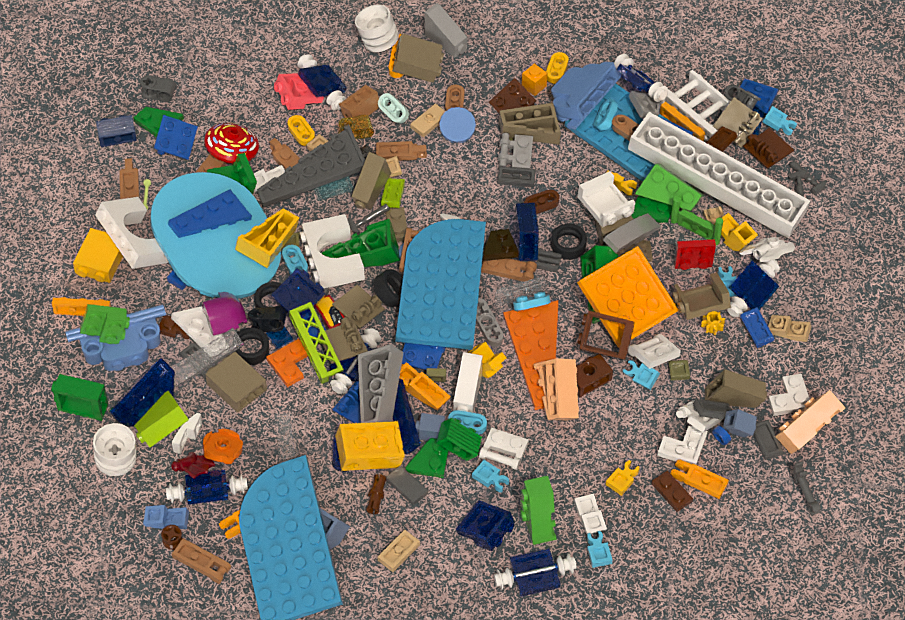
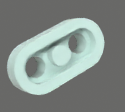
(393, 109)

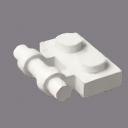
(698, 423)

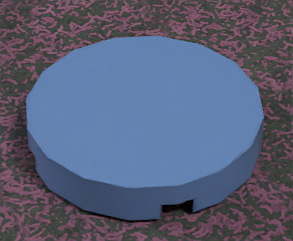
(457, 125)

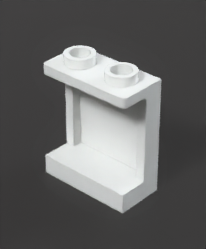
(605, 200)

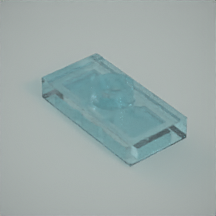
(334, 188)

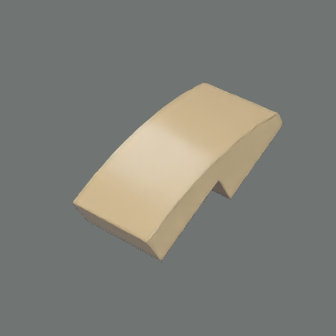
(793, 330)

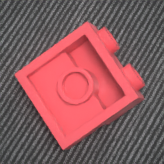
(294, 91)

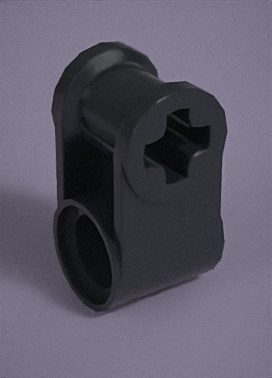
(269, 319)

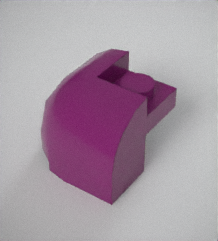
(224, 313)

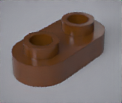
(541, 200)

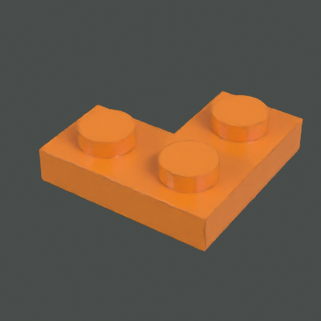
(285, 360)

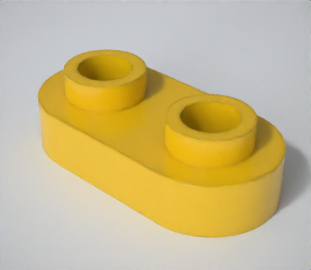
(555, 69)
(302, 131)

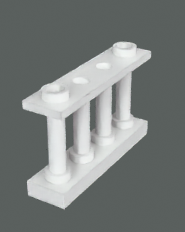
(707, 91)

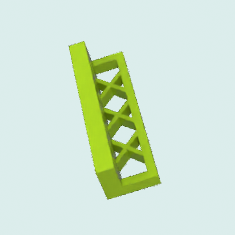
(309, 346)

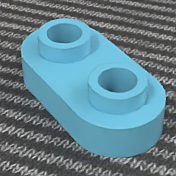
(605, 115)
(295, 262)
(539, 299)
(470, 419)

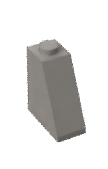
(444, 31)

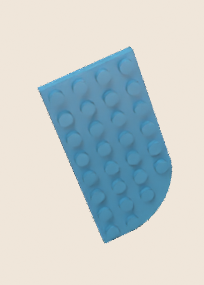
(609, 141)
(442, 285)
(288, 544)

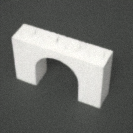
(136, 250)
(330, 271)

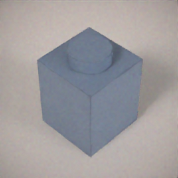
(740, 423)
(429, 426)

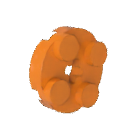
(213, 446)

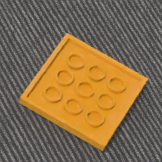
(628, 291)

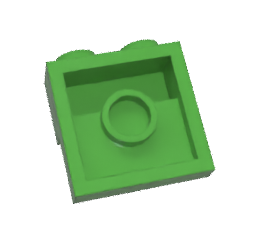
(105, 322)

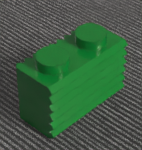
(459, 439)

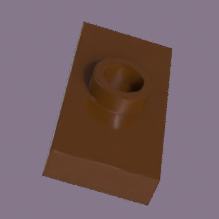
(722, 138)

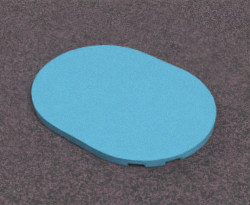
(209, 258)

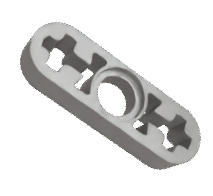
(486, 330)

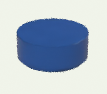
(721, 435)

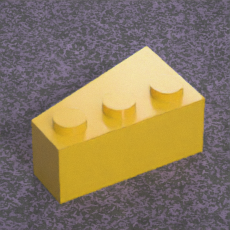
(268, 239)

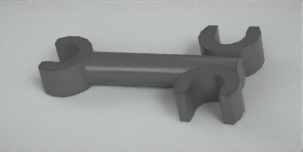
(799, 475)

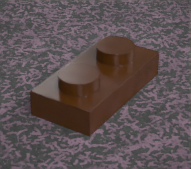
(672, 491)

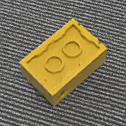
(369, 446)

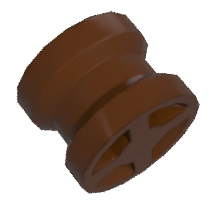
(170, 532)

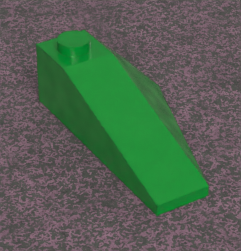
(375, 245)
(594, 260)

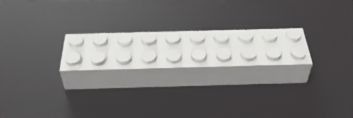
(719, 175)

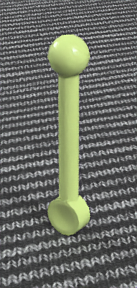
(147, 183)

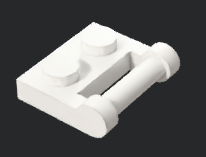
(654, 351)
(506, 444)

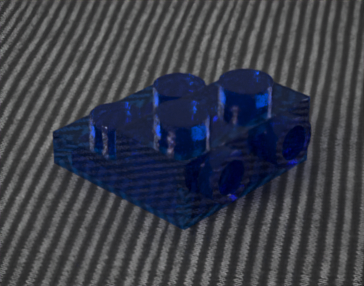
(298, 291)
(486, 525)

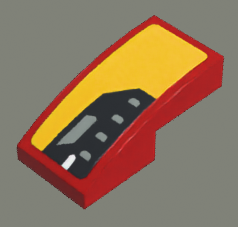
(330, 315)

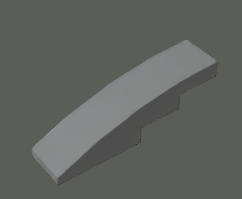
(631, 233)

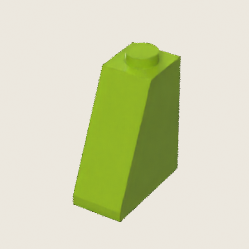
(160, 420)

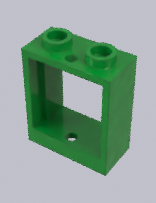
(80, 397)

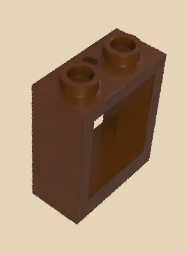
(626, 338)

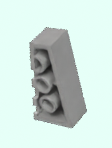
(379, 383)

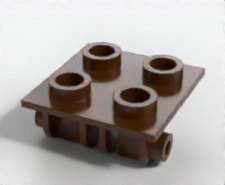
(512, 97)
(768, 147)

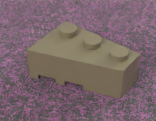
(533, 121)

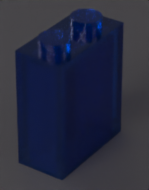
(527, 231)

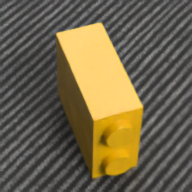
(97, 257)

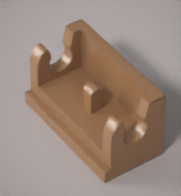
(360, 103)

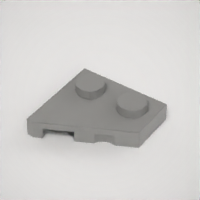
(644, 104)

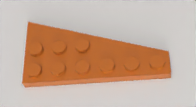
(534, 341)

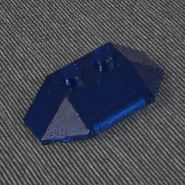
(143, 393)

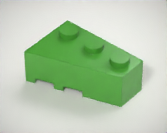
(664, 185)
(536, 510)

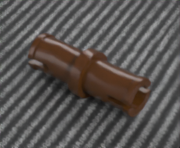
(376, 494)

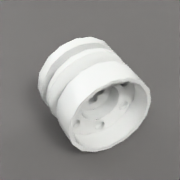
(377, 28)
(112, 440)

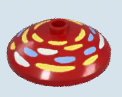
(230, 139)

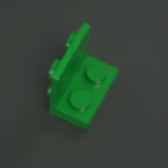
(239, 171)

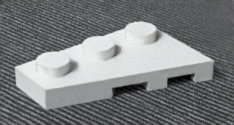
(195, 325)

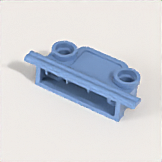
(582, 90)
(133, 350)

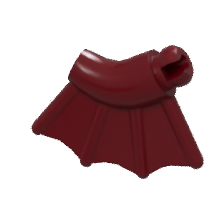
(193, 464)

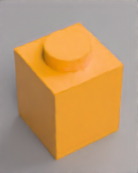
(534, 79)

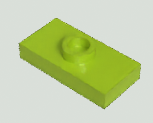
(393, 192)

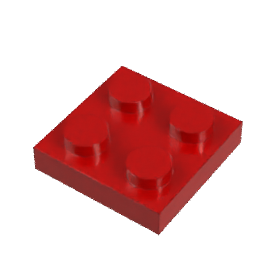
(694, 254)

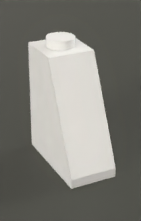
(468, 382)

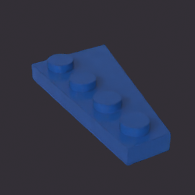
(211, 214)

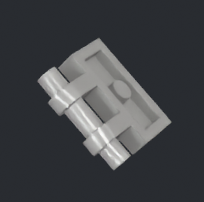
(521, 151)

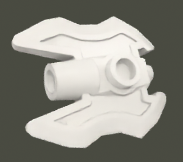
(768, 249)

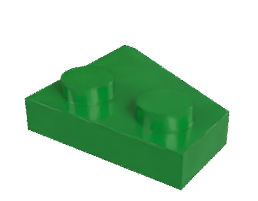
(429, 460)

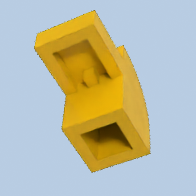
(736, 235)
(491, 362)

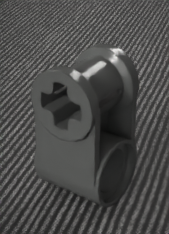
(159, 88)
(743, 96)

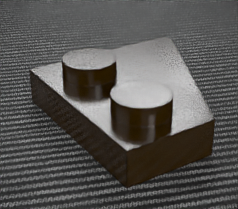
(500, 246)

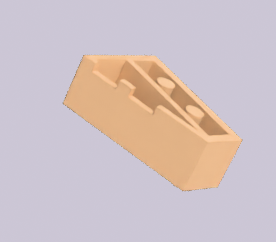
(559, 388)
(808, 421)

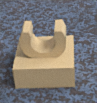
(712, 214)

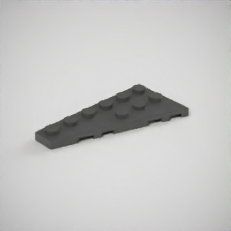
(321, 166)

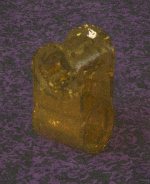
(360, 126)

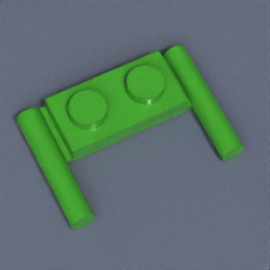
(696, 224)

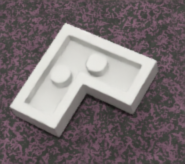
(793, 399)
(685, 450)

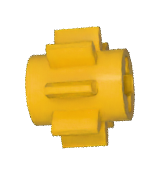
(713, 322)

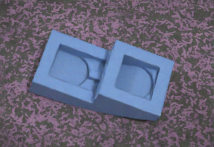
(160, 517)

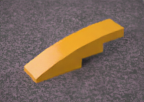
(423, 387)

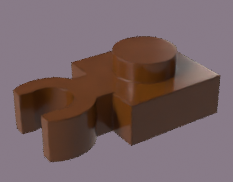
(171, 329)

